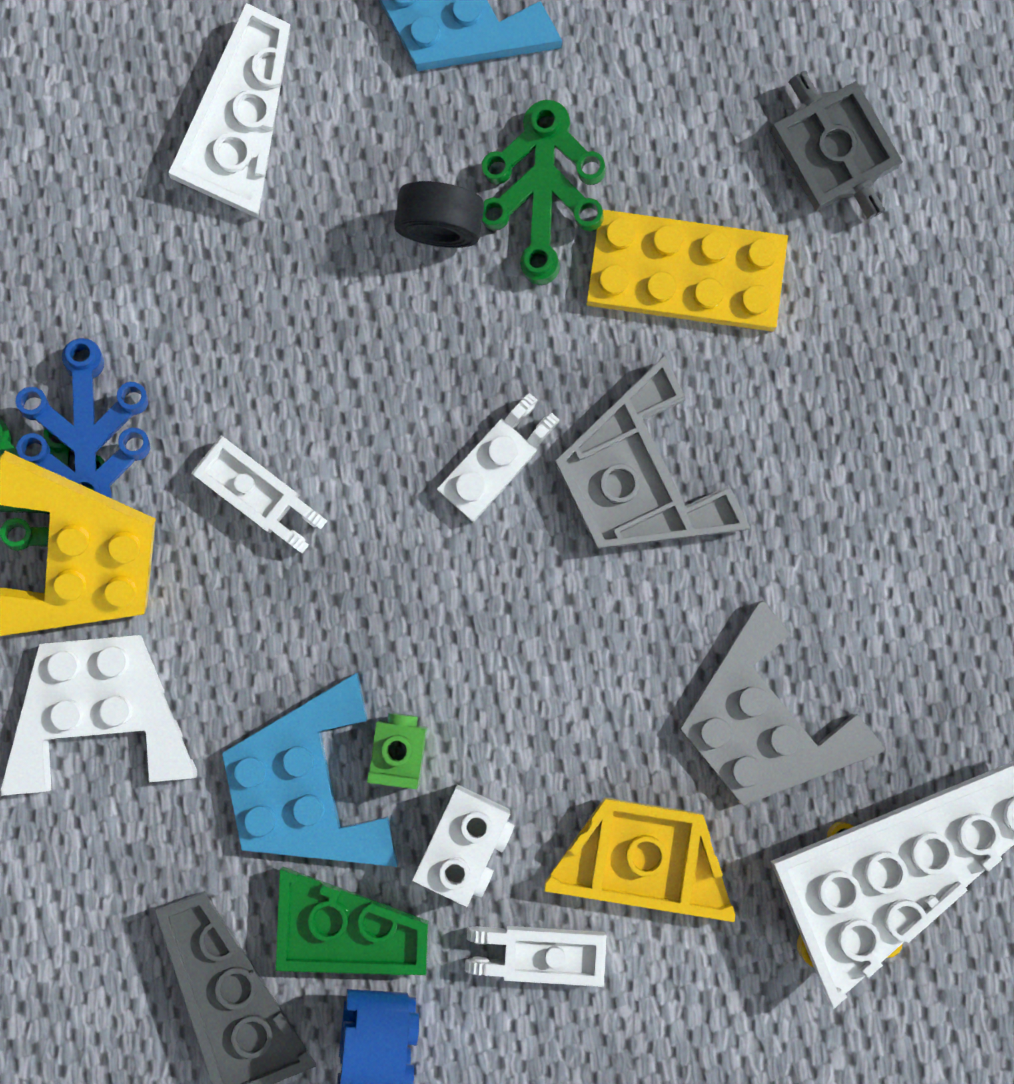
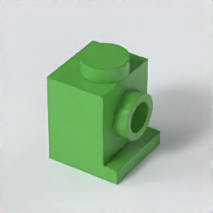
(394, 772)

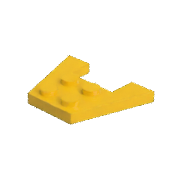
(94, 554)

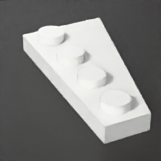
(234, 124)

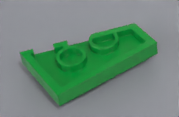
(344, 932)

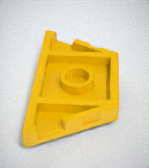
(644, 860)

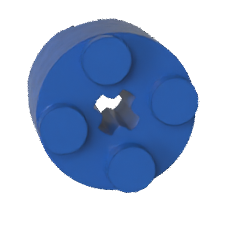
(377, 1037)

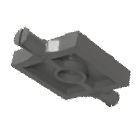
(836, 145)

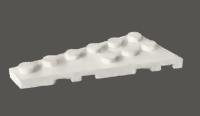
(893, 875)

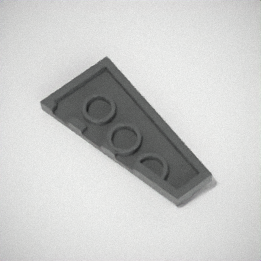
(229, 1005)

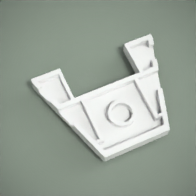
(88, 692)

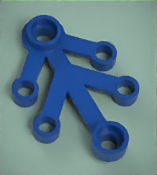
(85, 436)

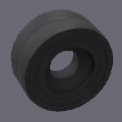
(439, 214)

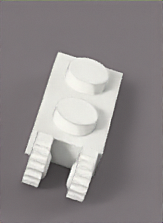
(495, 461)
(254, 491)
(541, 955)

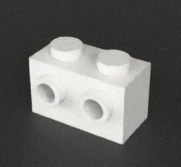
(463, 845)

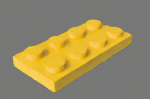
(687, 270)

